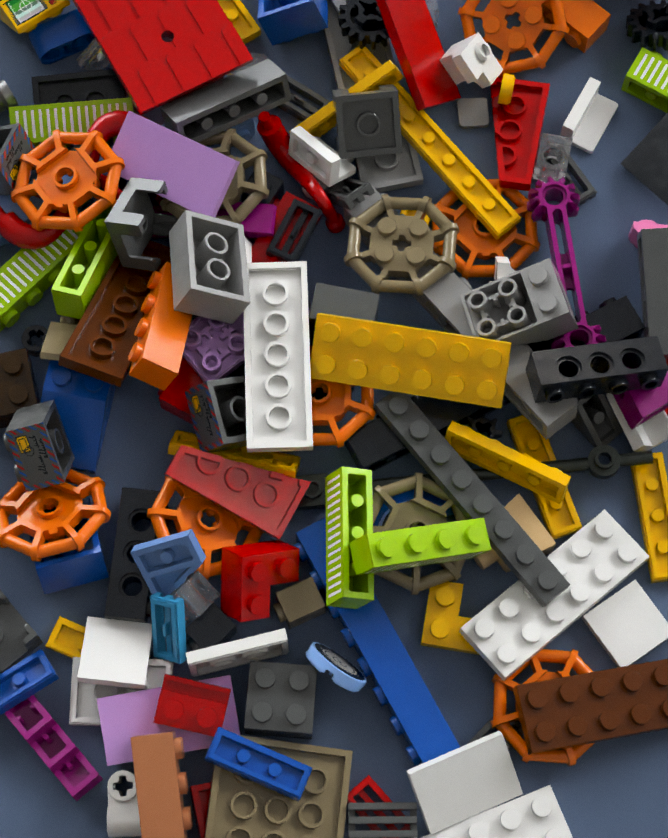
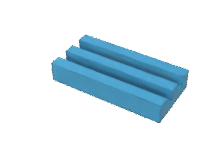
(173, 629)

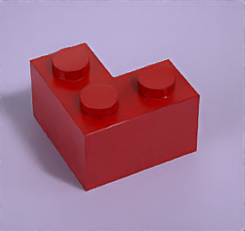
(250, 571)

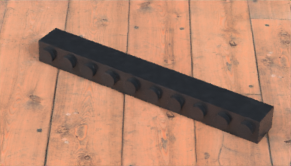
(378, 445)

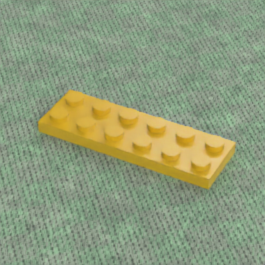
(410, 360)

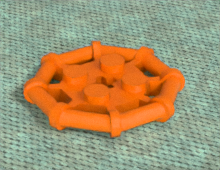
(519, 37)
(71, 195)
(483, 244)
(335, 406)
(189, 516)
(55, 524)
(502, 721)

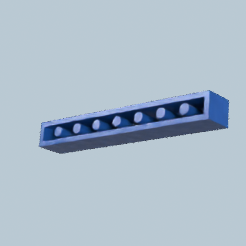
(385, 660)

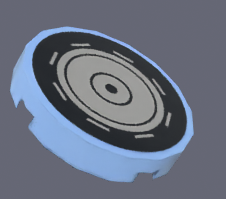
(343, 671)

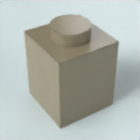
(299, 603)

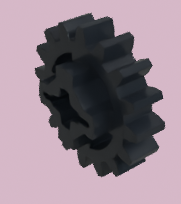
(368, 24)
(649, 25)

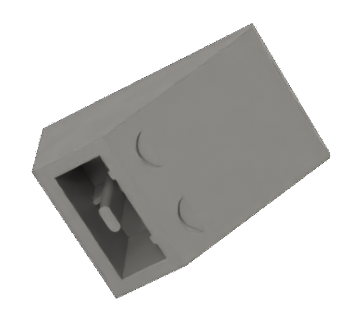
(521, 306)

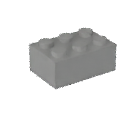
(209, 267)

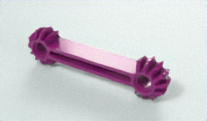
(565, 262)

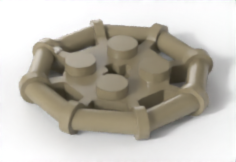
(258, 190)
(396, 229)
(410, 514)

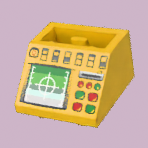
(26, 14)

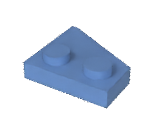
(168, 560)

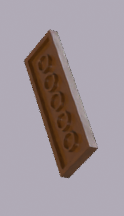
(108, 325)
(593, 706)

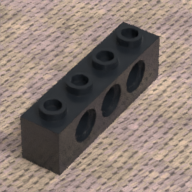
(611, 359)
(123, 572)

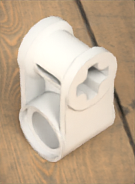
(122, 810)

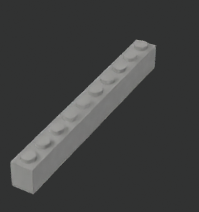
(445, 306)

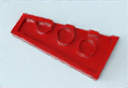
(518, 131)
(250, 493)

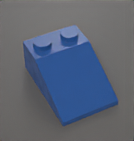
(291, 18)
(83, 409)
(73, 567)

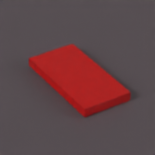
(418, 52)

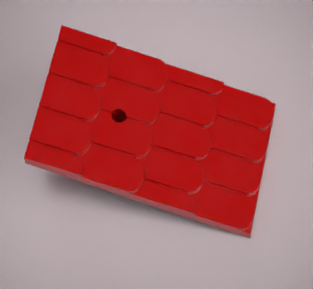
(164, 45)

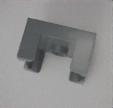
(367, 122)
(135, 222)
(16, 635)

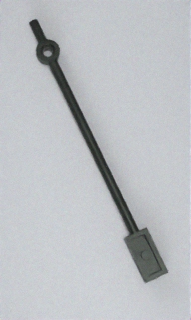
(315, 494)

